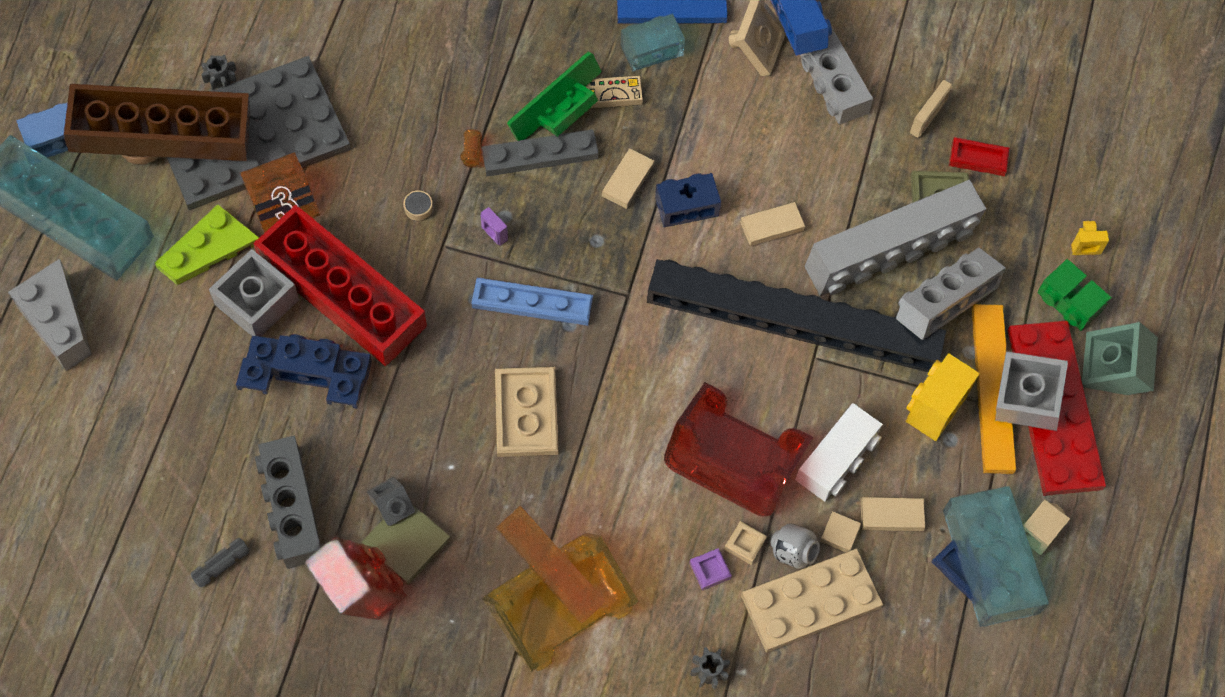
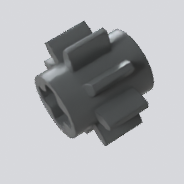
(218, 71)
(715, 661)

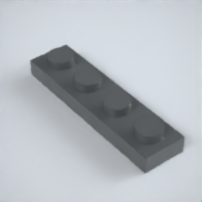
(539, 152)

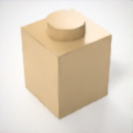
(1044, 525)

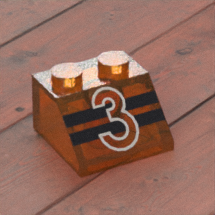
(277, 188)

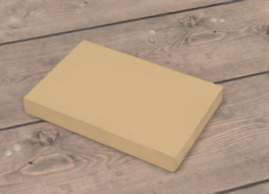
(526, 411)

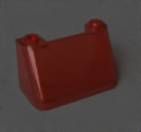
(732, 455)

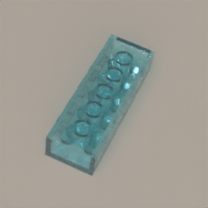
(70, 210)

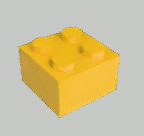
(940, 396)

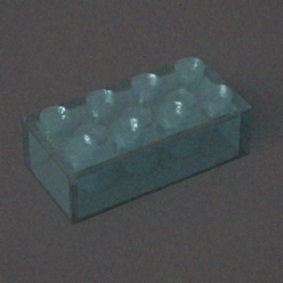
(995, 556)

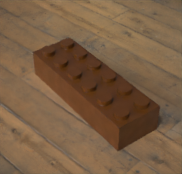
(157, 122)

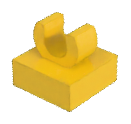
(1089, 240)

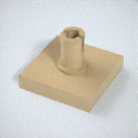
(759, 36)

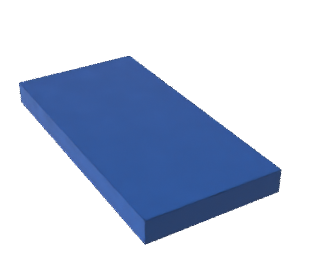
(683, 10)

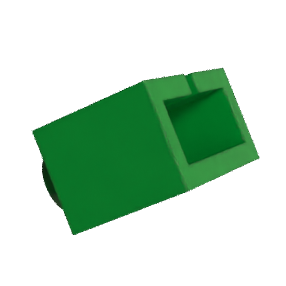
(1065, 294)

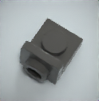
(391, 501)

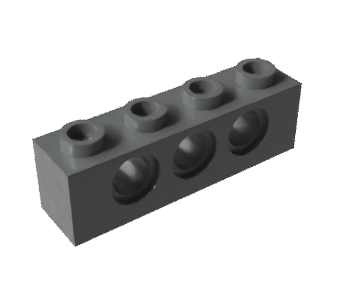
(285, 455)

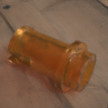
(471, 154)

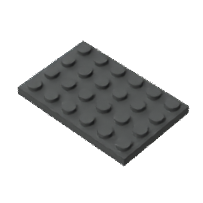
(286, 117)

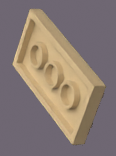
(811, 600)

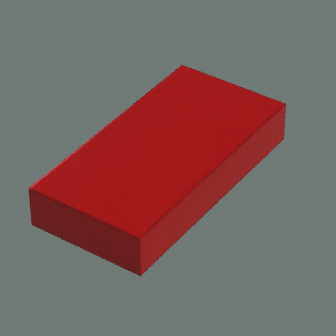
(979, 156)

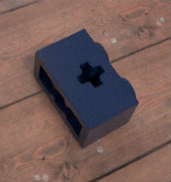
(687, 199)

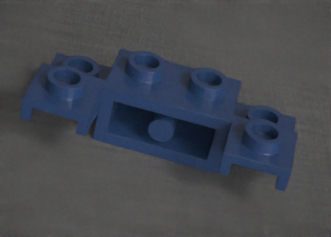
(307, 363)

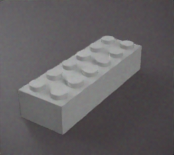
(894, 238)

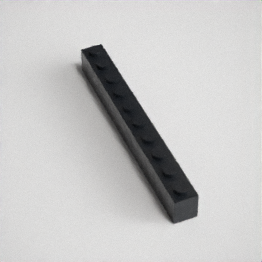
(791, 315)

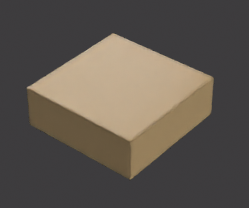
(840, 532)
(745, 542)

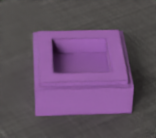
(494, 226)
(710, 569)

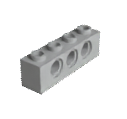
(842, 105)
(949, 293)

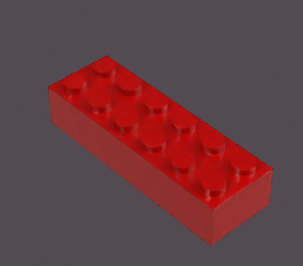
(342, 285)

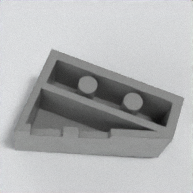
(53, 313)

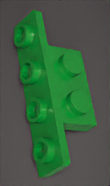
(560, 102)

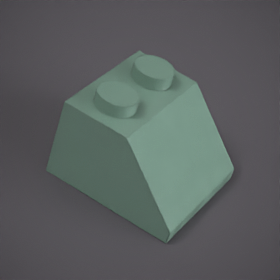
(1120, 359)

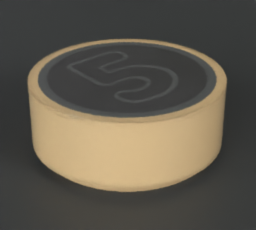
(418, 205)

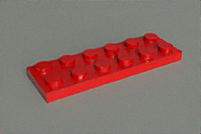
(1065, 457)

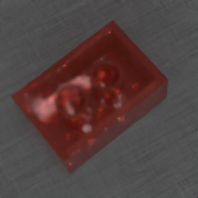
(356, 578)

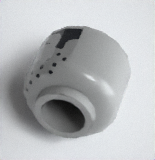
(795, 546)

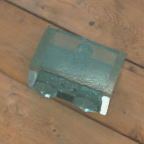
(652, 42)

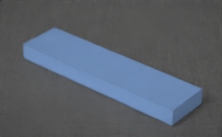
(532, 301)

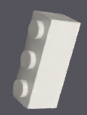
(840, 453)

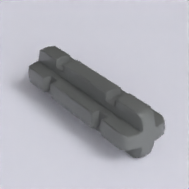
(219, 562)

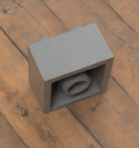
(254, 294)
(1031, 391)

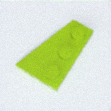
(208, 242)

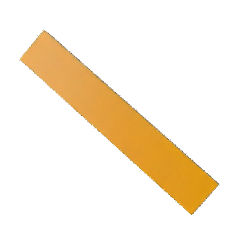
(990, 353)

